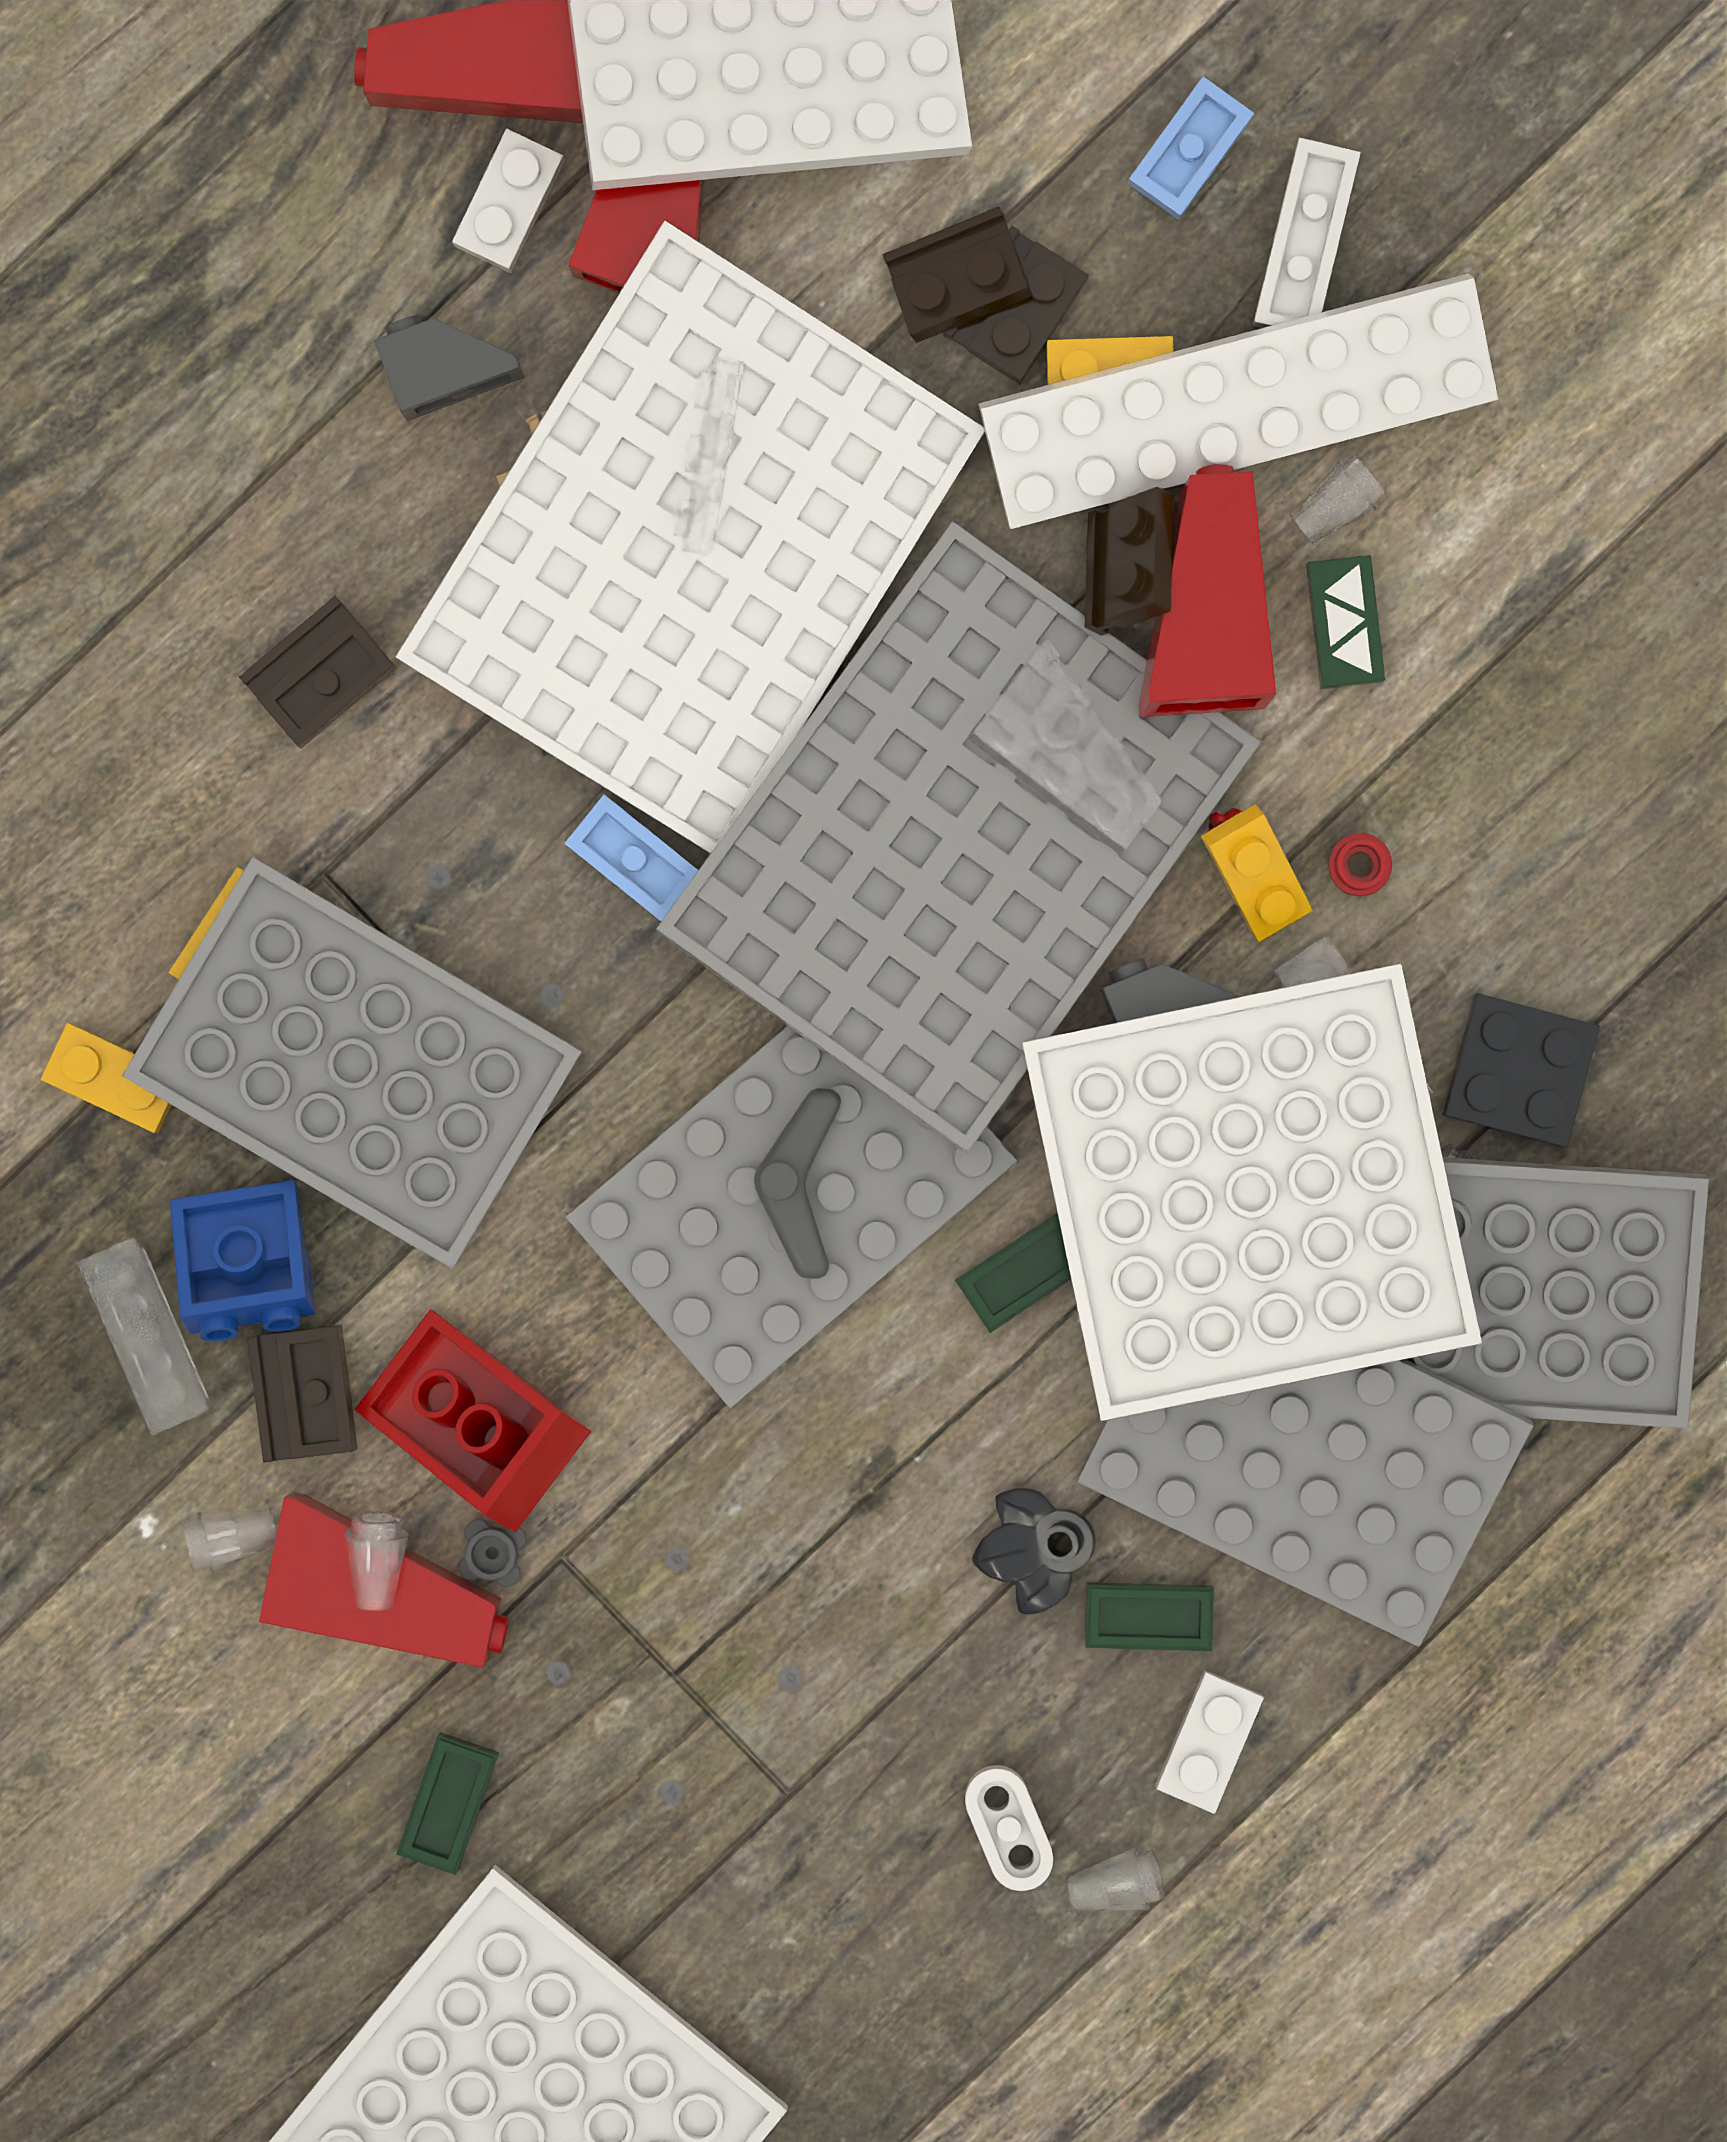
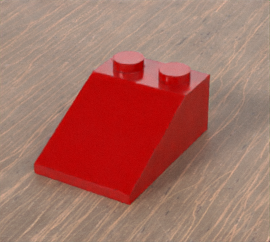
(472, 1421)

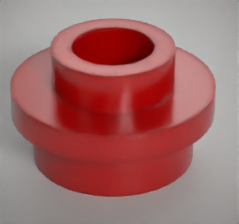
(1379, 858)

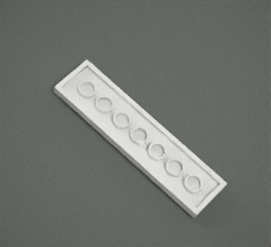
(1239, 400)

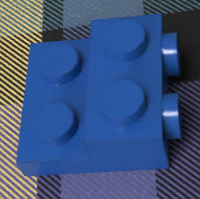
(241, 1260)

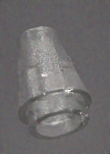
(1338, 500)
(227, 1537)
(375, 1557)
(1118, 1884)

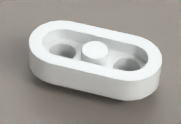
(1008, 1826)

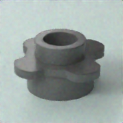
(477, 1563)

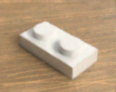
(508, 200)
(1209, 1741)

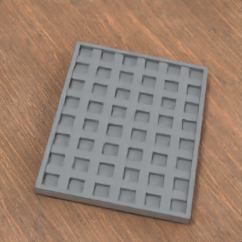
(912, 887)

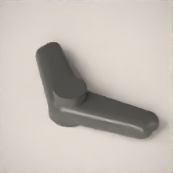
(782, 1182)

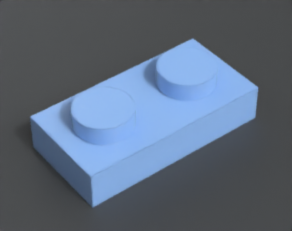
(1190, 148)
(632, 857)

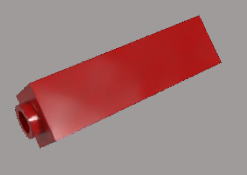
(476, 61)
(624, 224)
(1216, 639)
(314, 1593)

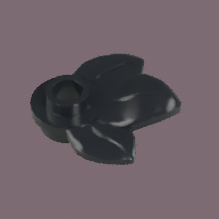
(1025, 1550)

